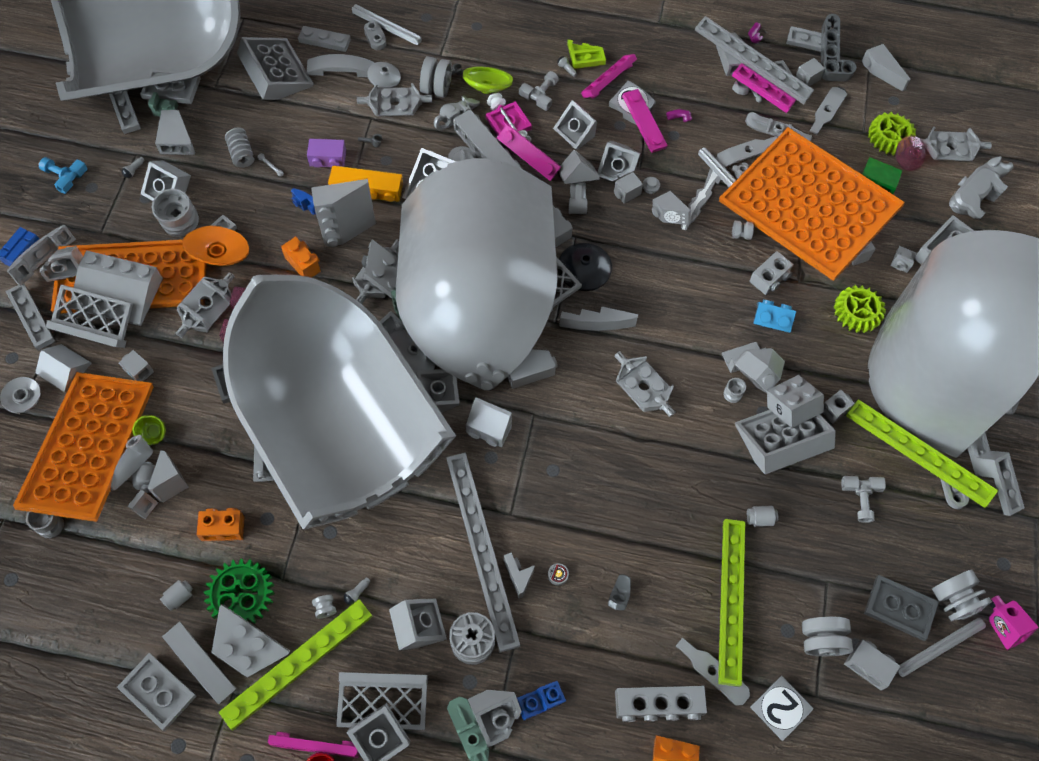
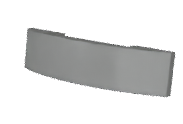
(338, 63)
(38, 253)

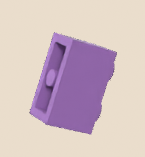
(326, 153)

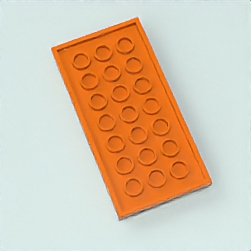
(176, 267)
(83, 447)

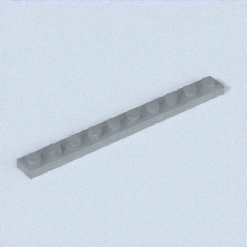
(483, 553)

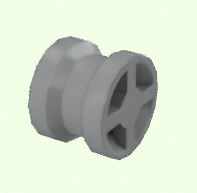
(324, 606)

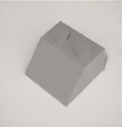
(163, 176)
(489, 423)
(417, 623)

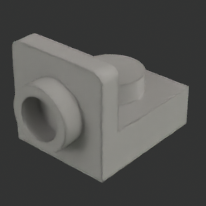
(903, 259)

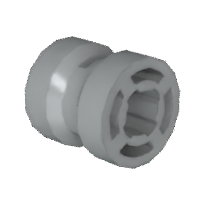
(742, 230)
(737, 386)

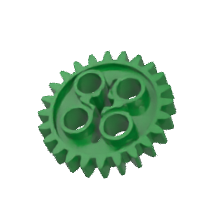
(241, 574)

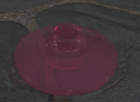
(910, 153)

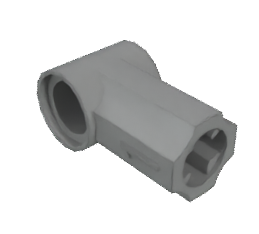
(577, 198)

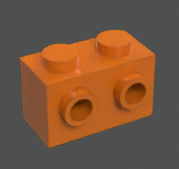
(300, 257)
(220, 525)

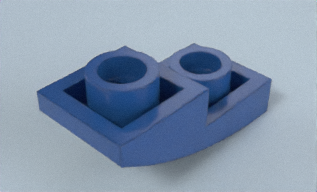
(303, 200)
(541, 700)

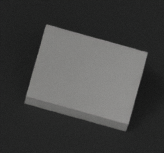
(576, 125)
(577, 169)
(59, 366)
(440, 387)
(166, 479)

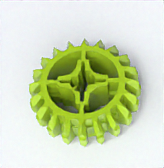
(893, 128)
(865, 318)

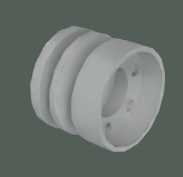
(175, 212)
(961, 595)
(466, 649)

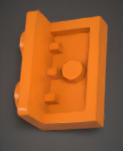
(674, 750)

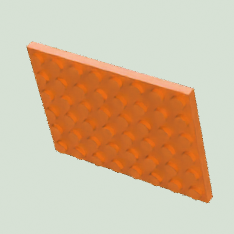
(811, 203)

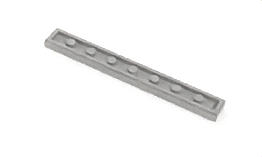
(754, 60)

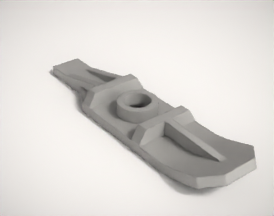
(832, 103)
(769, 126)
(738, 153)
(702, 662)

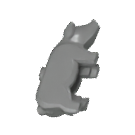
(981, 184)

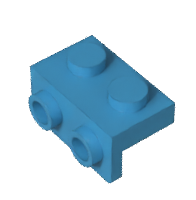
(774, 317)

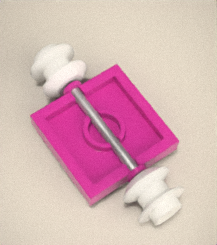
(508, 114)

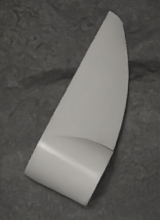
(134, 456)

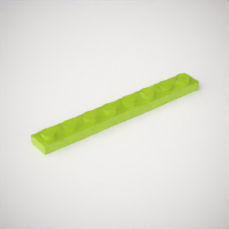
(922, 453)
(732, 603)
(295, 665)

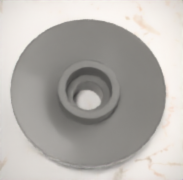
(384, 75)
(15, 390)

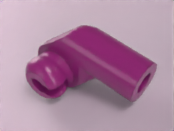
(754, 33)
(686, 114)

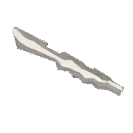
(702, 196)

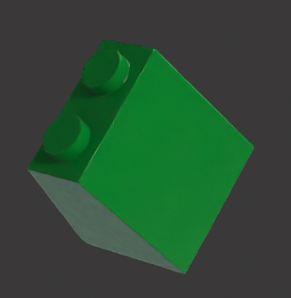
(882, 174)

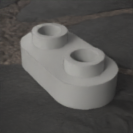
(375, 35)
(951, 492)

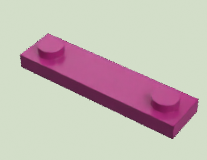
(595, 87)
(764, 87)
(644, 120)
(529, 152)
(282, 740)

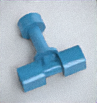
(66, 174)

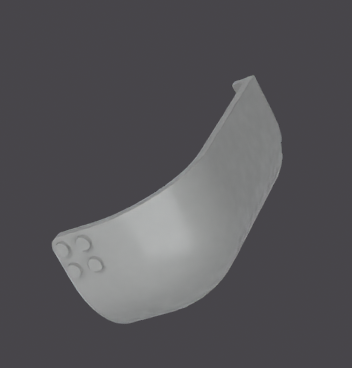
(121, 40)
(477, 267)
(961, 339)
(327, 398)

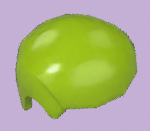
(150, 428)

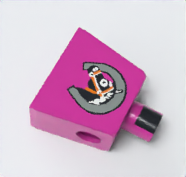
(1011, 622)

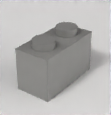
(872, 664)

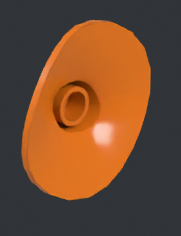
(216, 245)

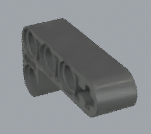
(833, 48)

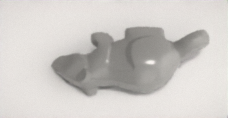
(452, 110)

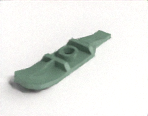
(467, 726)

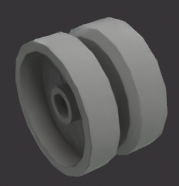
(435, 76)
(827, 636)

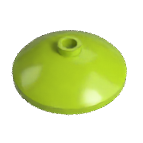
(487, 79)

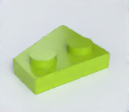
(586, 55)

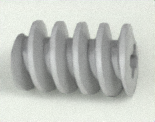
(239, 147)

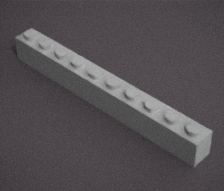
(487, 146)

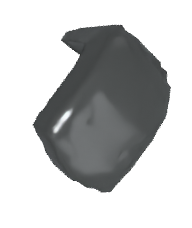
(621, 593)

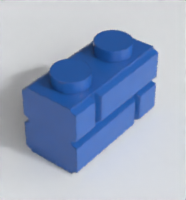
(17, 245)

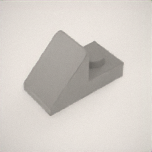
(519, 578)

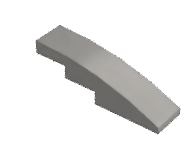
(605, 320)
(199, 662)

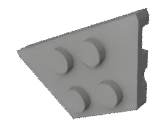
(381, 268)
(244, 644)

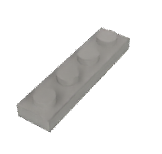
(30, 316)

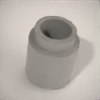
(762, 516)
(177, 594)

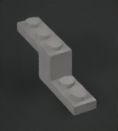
(1000, 467)

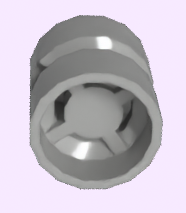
(45, 525)

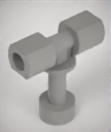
(538, 93)
(863, 489)

